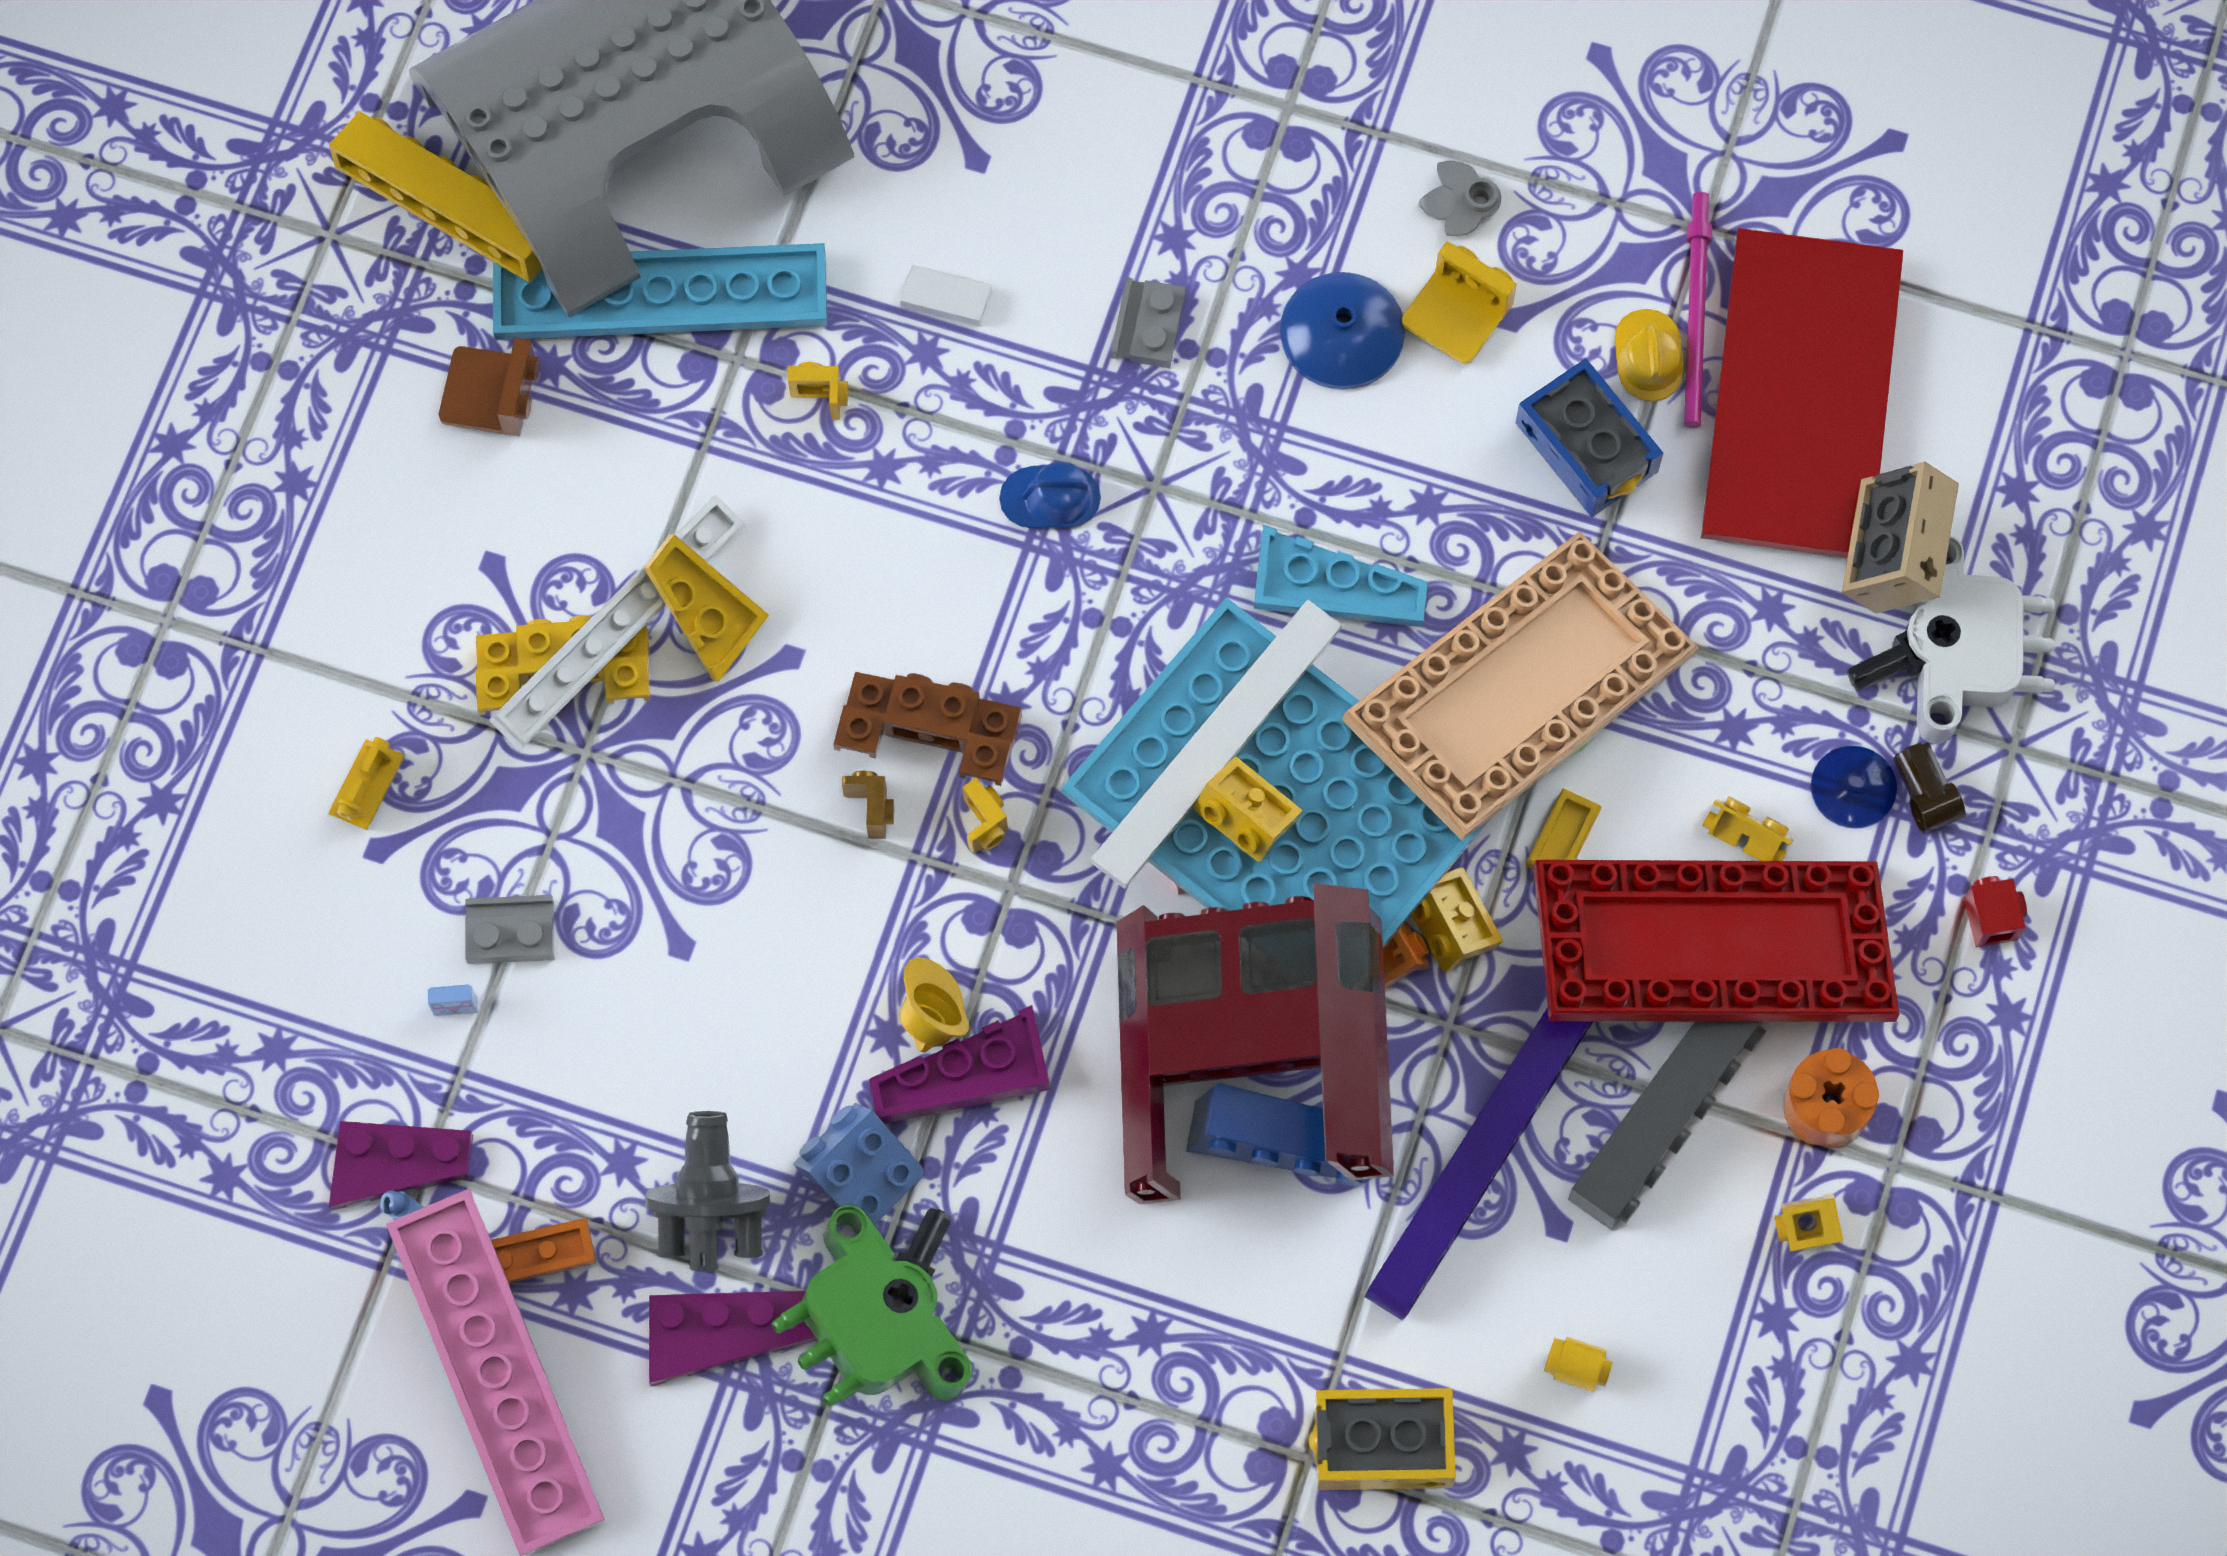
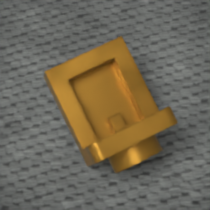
(879, 808)

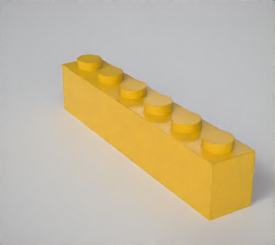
(432, 191)

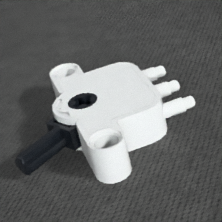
(1982, 654)

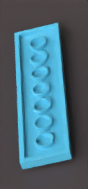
(678, 294)

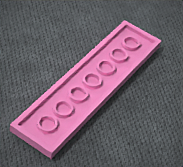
(495, 1372)

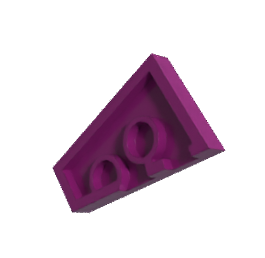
(395, 1158)

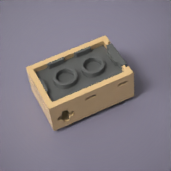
(1900, 537)

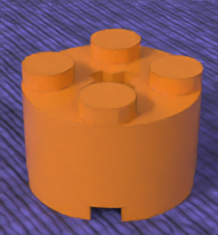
(1834, 1074)

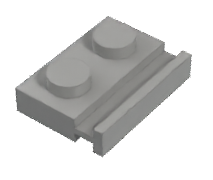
(1148, 322)
(509, 929)

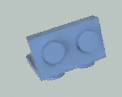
(860, 1162)

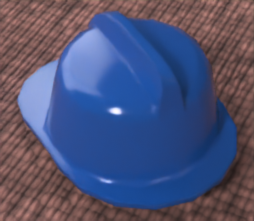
(1050, 496)

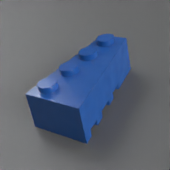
(1262, 1132)

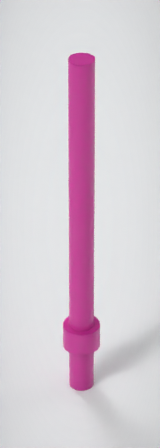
(1699, 236)

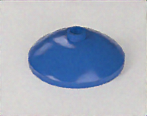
(1339, 352)

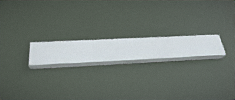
(605, 633)
(1216, 743)

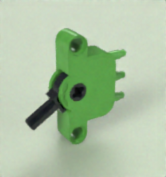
(854, 1316)

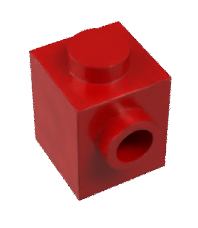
(1995, 911)

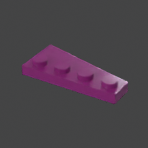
(982, 1069)

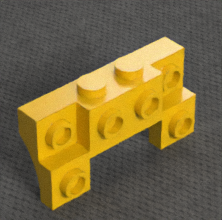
(516, 656)

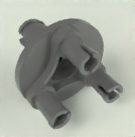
(707, 1195)

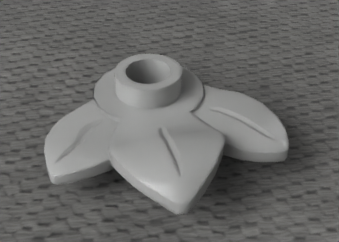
(1455, 198)

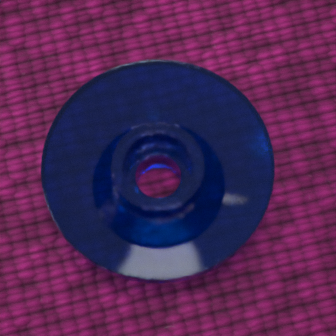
(1847, 804)

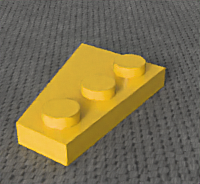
(705, 604)

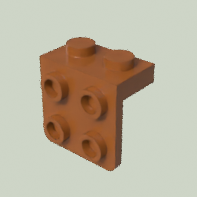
(490, 388)

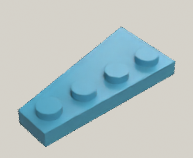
(1335, 582)

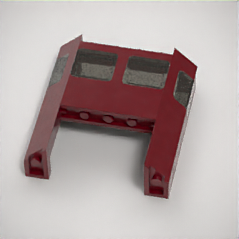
(1251, 999)

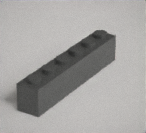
(1661, 1117)

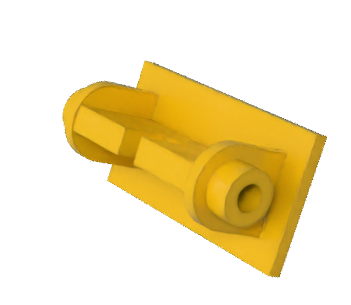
(366, 783)
(1734, 821)

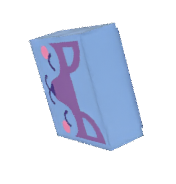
(452, 1000)

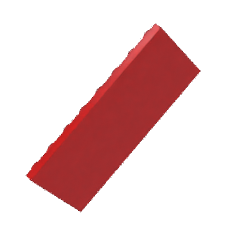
(1800, 390)
(1714, 941)

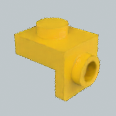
(819, 381)
(987, 807)

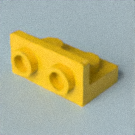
(1246, 808)
(1455, 921)

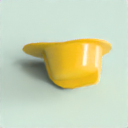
(1649, 354)
(932, 1006)

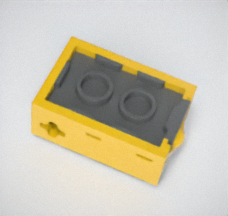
(1384, 1439)

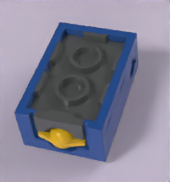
(1589, 437)

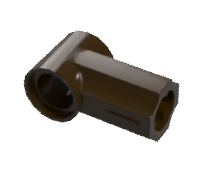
(1932, 799)

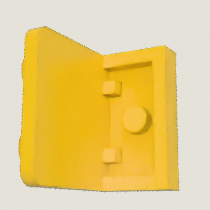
(1460, 304)

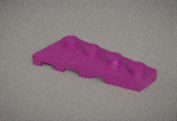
(717, 1329)

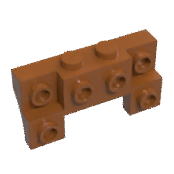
(930, 715)

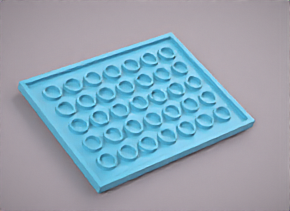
(1357, 814)

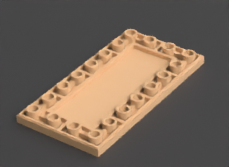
(1519, 685)

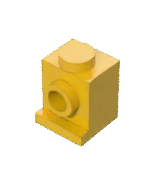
(1826, 1226)

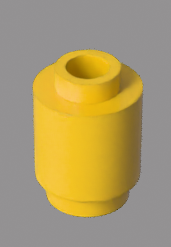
(1578, 1363)

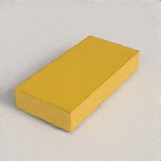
(1565, 829)

